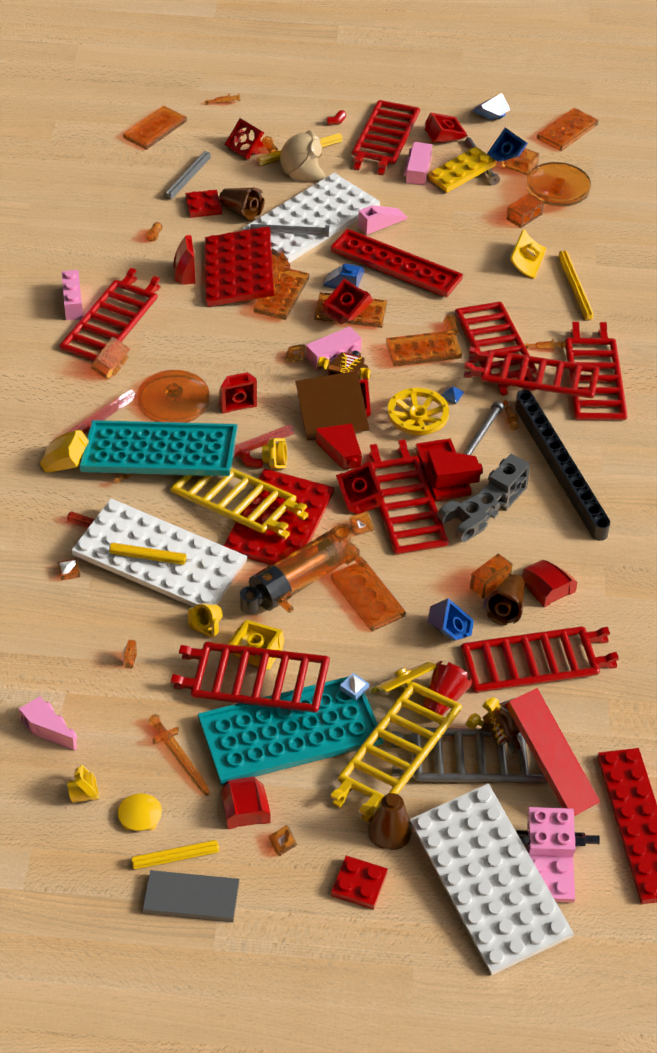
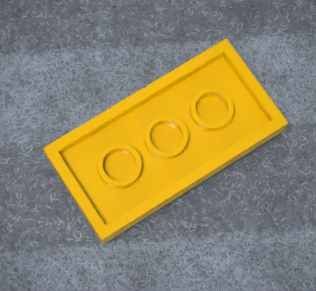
(461, 169)

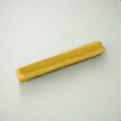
(147, 553)
(175, 854)

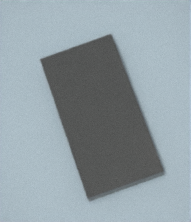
(191, 896)

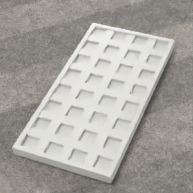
(325, 203)
(201, 580)
(491, 879)

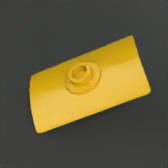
(527, 255)
(404, 676)

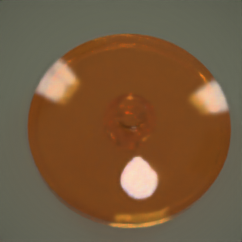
(558, 183)
(173, 396)

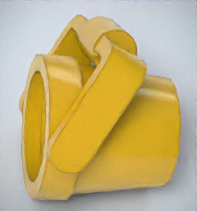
(275, 453)
(203, 617)
(83, 786)

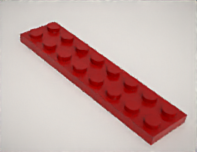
(397, 262)
(634, 814)

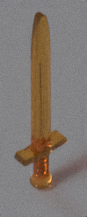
(171, 743)

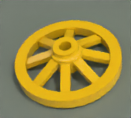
(418, 413)

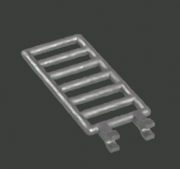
(460, 776)

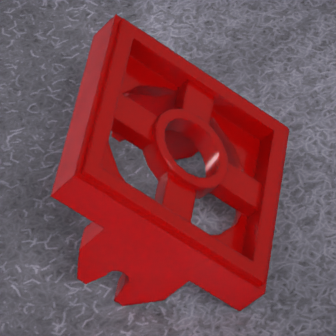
(235, 136)

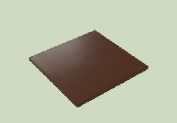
(332, 402)

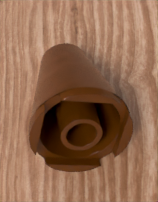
(243, 201)
(506, 601)
(390, 823)

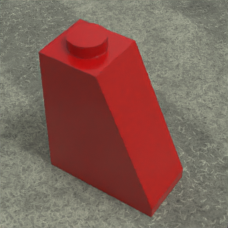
(340, 444)
(453, 468)

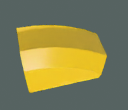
(64, 452)
(259, 636)

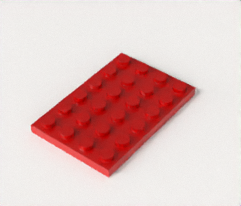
(239, 266)
(269, 546)

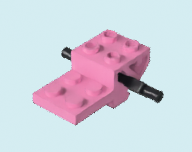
(551, 845)

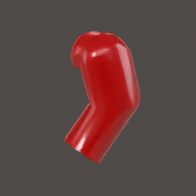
(337, 119)
(248, 461)

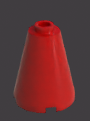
(448, 681)

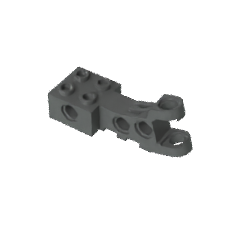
(502, 491)

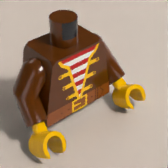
(346, 363)
(499, 723)

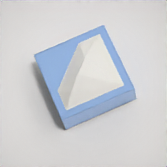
(354, 686)

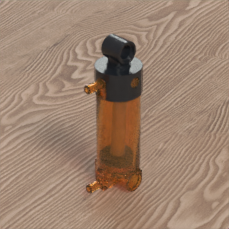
(299, 570)

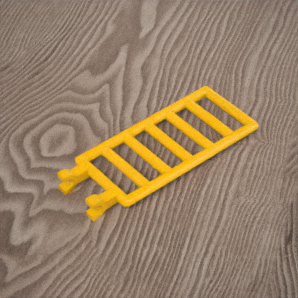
(271, 523)
(397, 784)

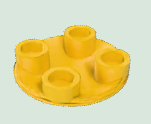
(139, 812)

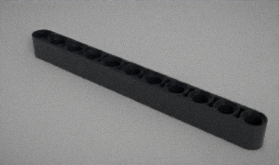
(562, 465)

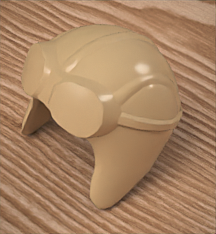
(300, 157)

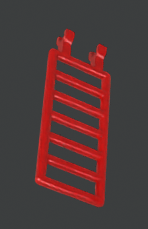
(384, 160)
(125, 284)
(470, 333)
(617, 377)
(537, 385)
(428, 499)
(586, 638)
(202, 655)

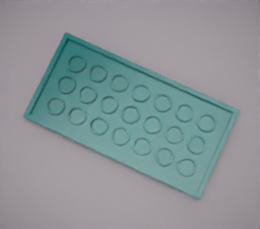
(160, 448)
(263, 740)

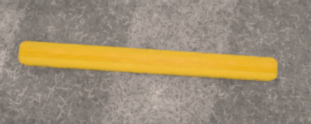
(275, 156)
(576, 285)

